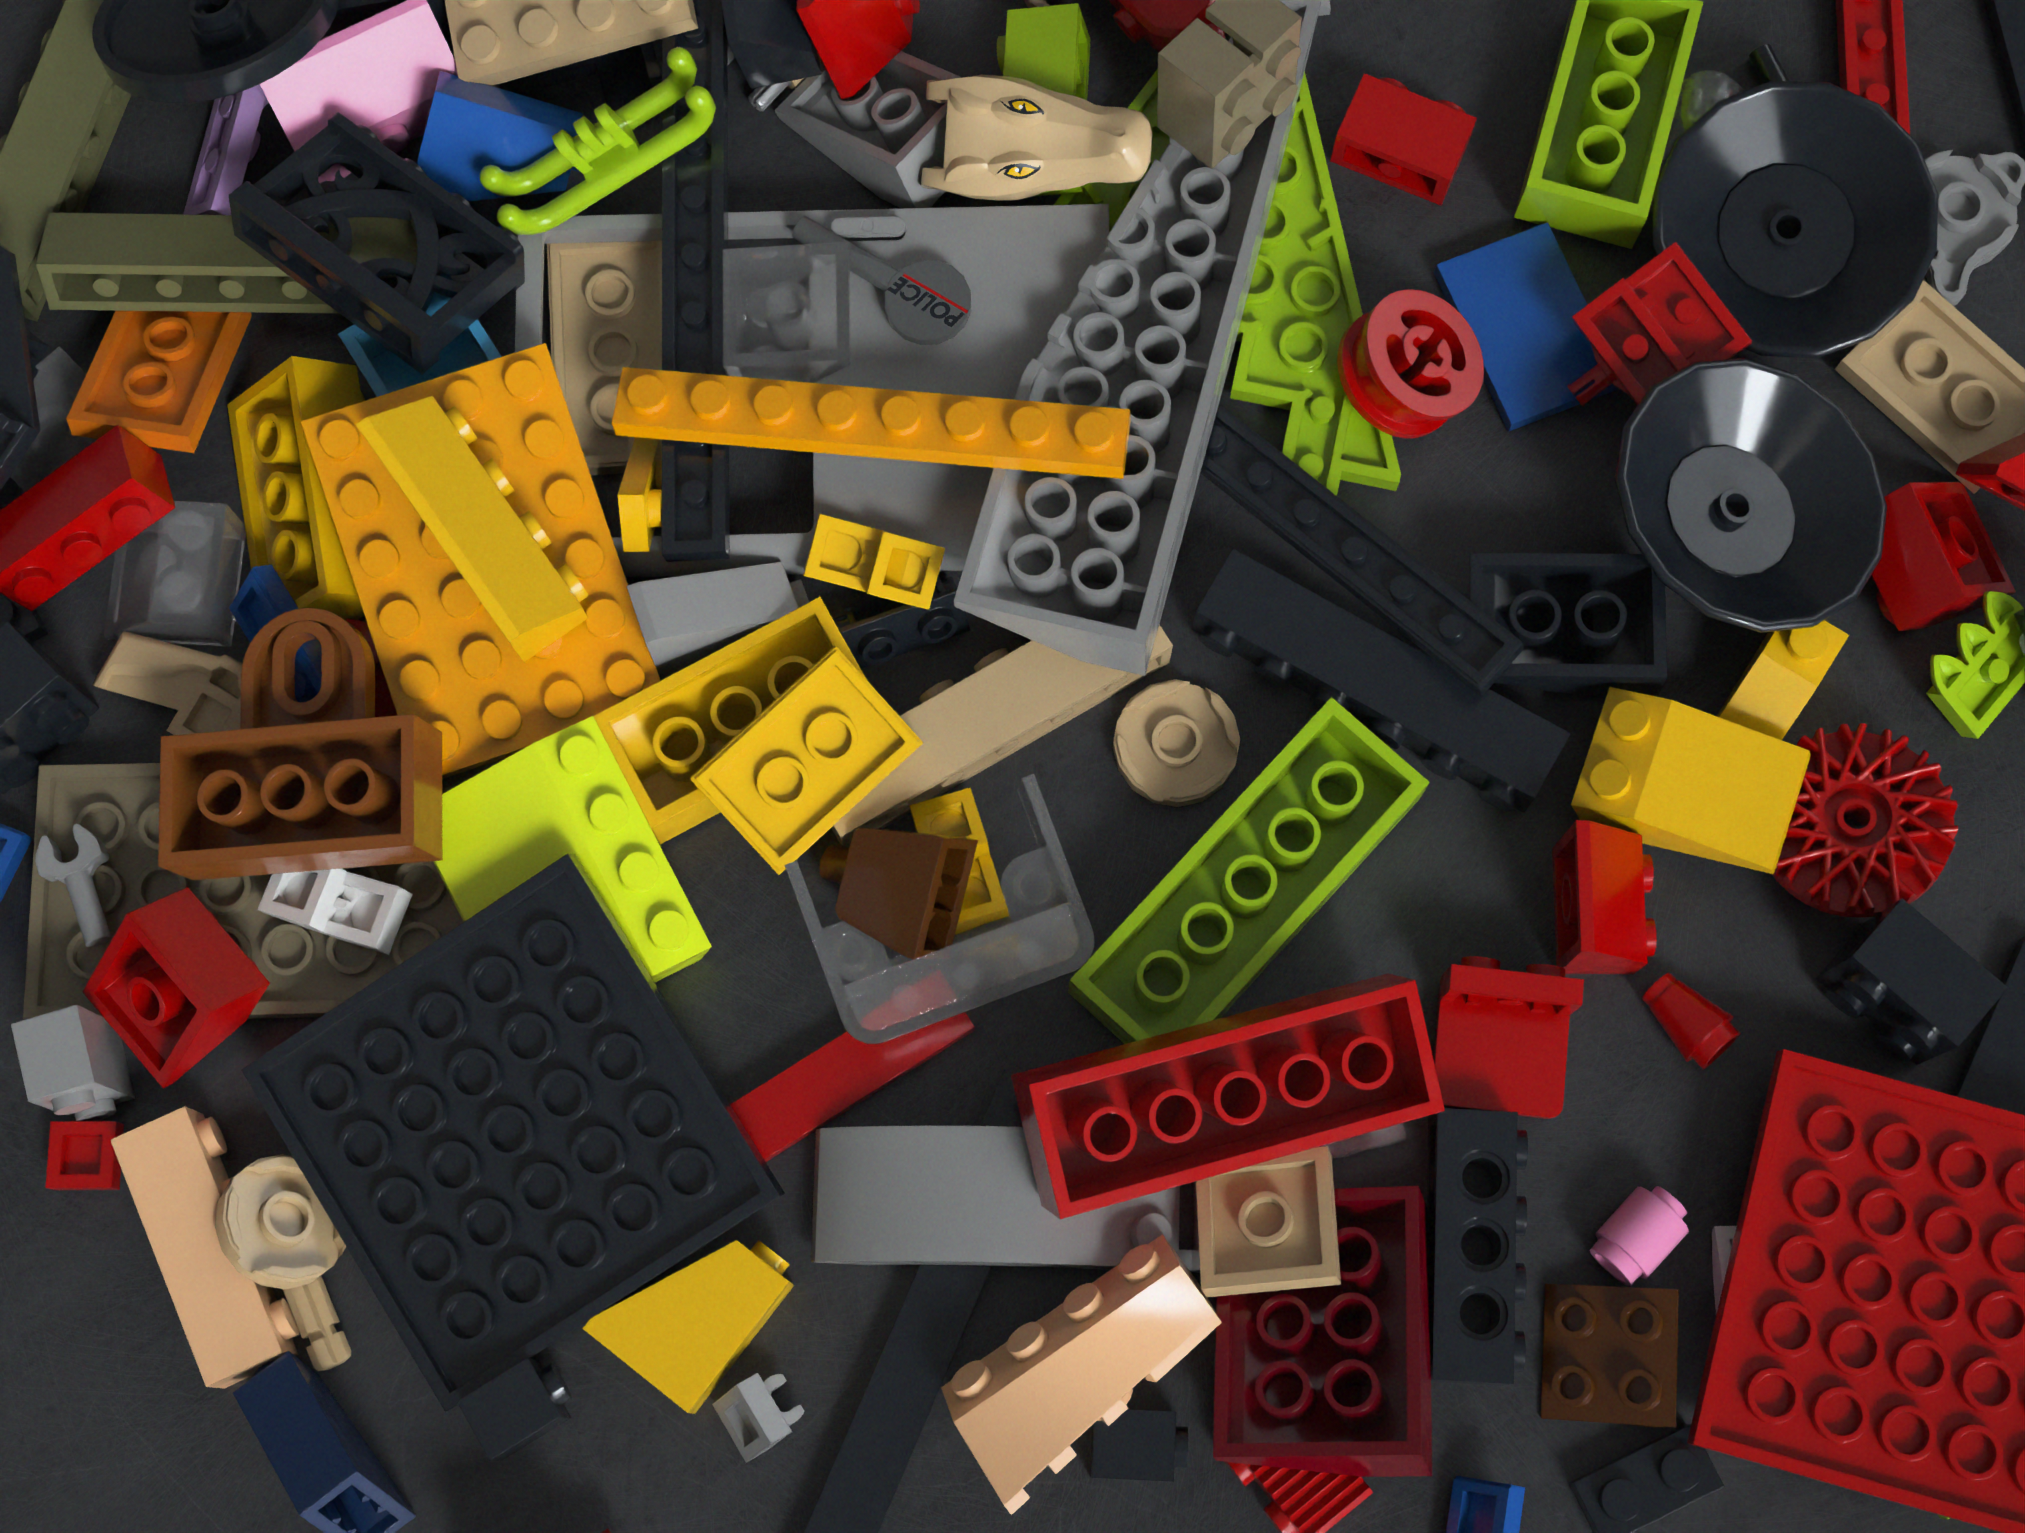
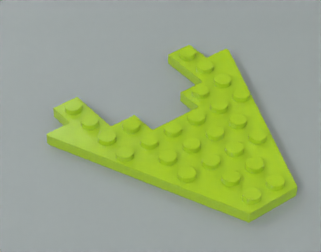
(1294, 309)

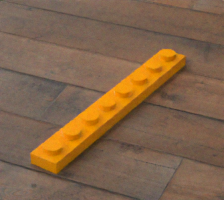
(872, 422)

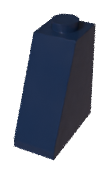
(319, 1451)

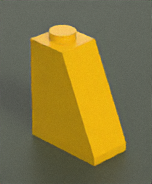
(696, 1321)

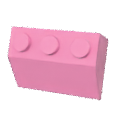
(371, 73)

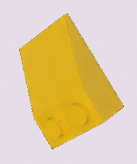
(1690, 781)

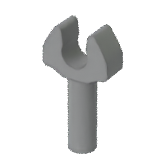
(79, 881)

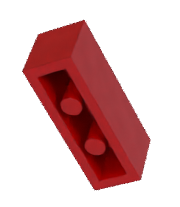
(80, 516)

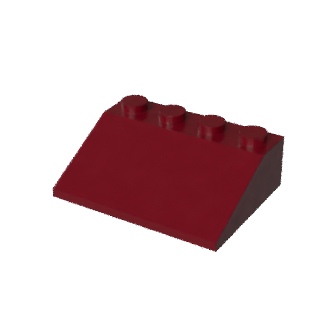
(1336, 1370)

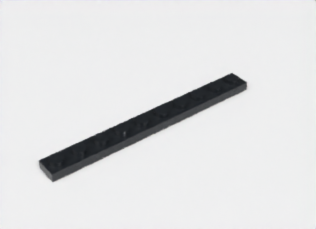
(692, 294)

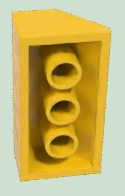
(280, 486)
(476, 524)
(694, 713)

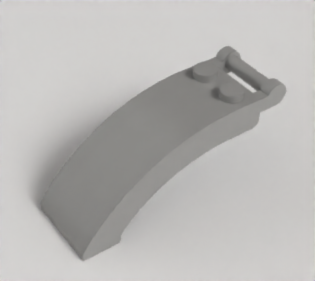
(965, 1202)

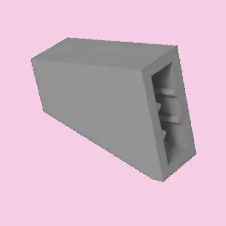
(706, 611)

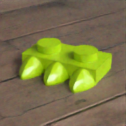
(1986, 671)

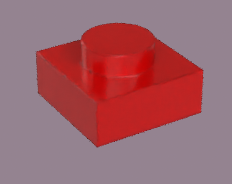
(83, 1155)

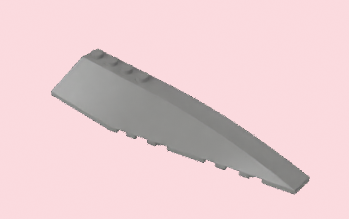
(1148, 333)

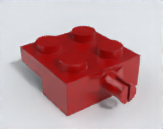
(1654, 327)

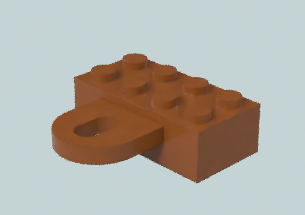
(303, 779)

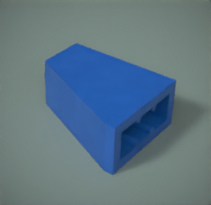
(487, 126)

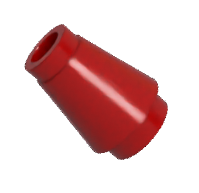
(1690, 1020)

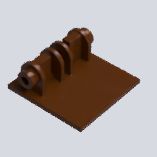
(1610, 1355)

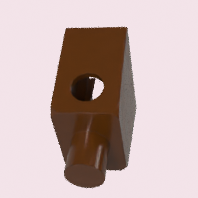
(901, 886)

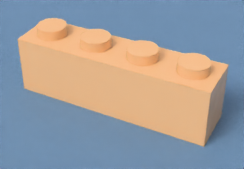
(176, 1186)

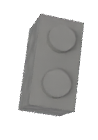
(73, 1063)

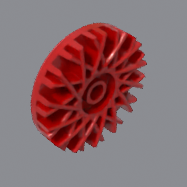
(1903, 818)

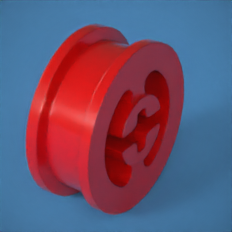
(1386, 344)

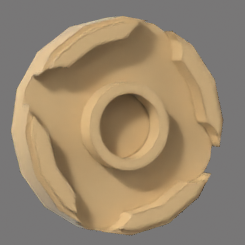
(1176, 743)
(276, 1225)

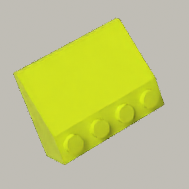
(562, 801)

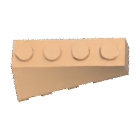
(1077, 1366)

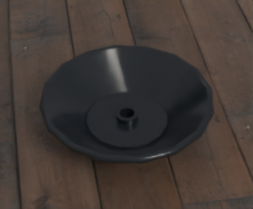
(1833, 172)
(1786, 467)

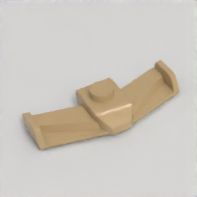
(176, 677)

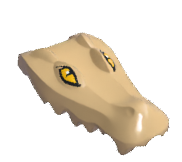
(1024, 140)

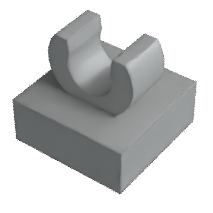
(753, 1415)

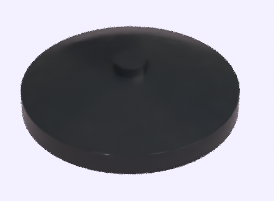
(204, 46)

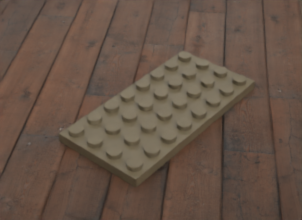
(121, 808)

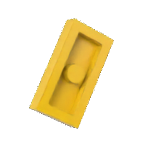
(641, 495)

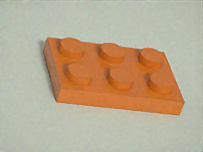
(158, 376)

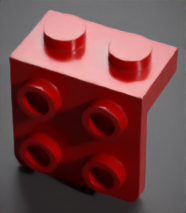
(1504, 1036)

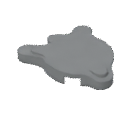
(1974, 215)

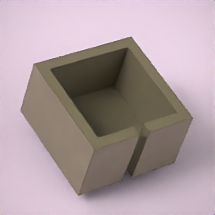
(1222, 91)

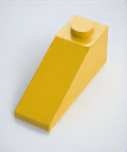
(1782, 678)

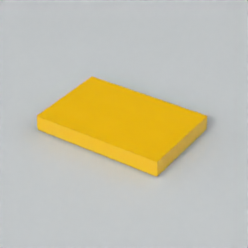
(806, 760)

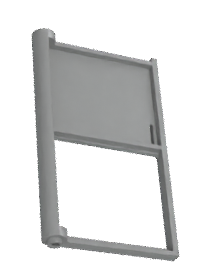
(1020, 278)

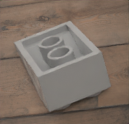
(881, 131)

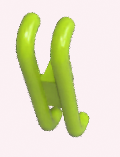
(605, 151)

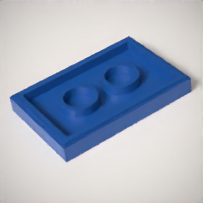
(1521, 310)

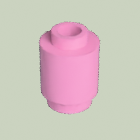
(1640, 1234)

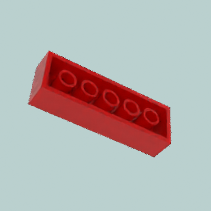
(1227, 1094)

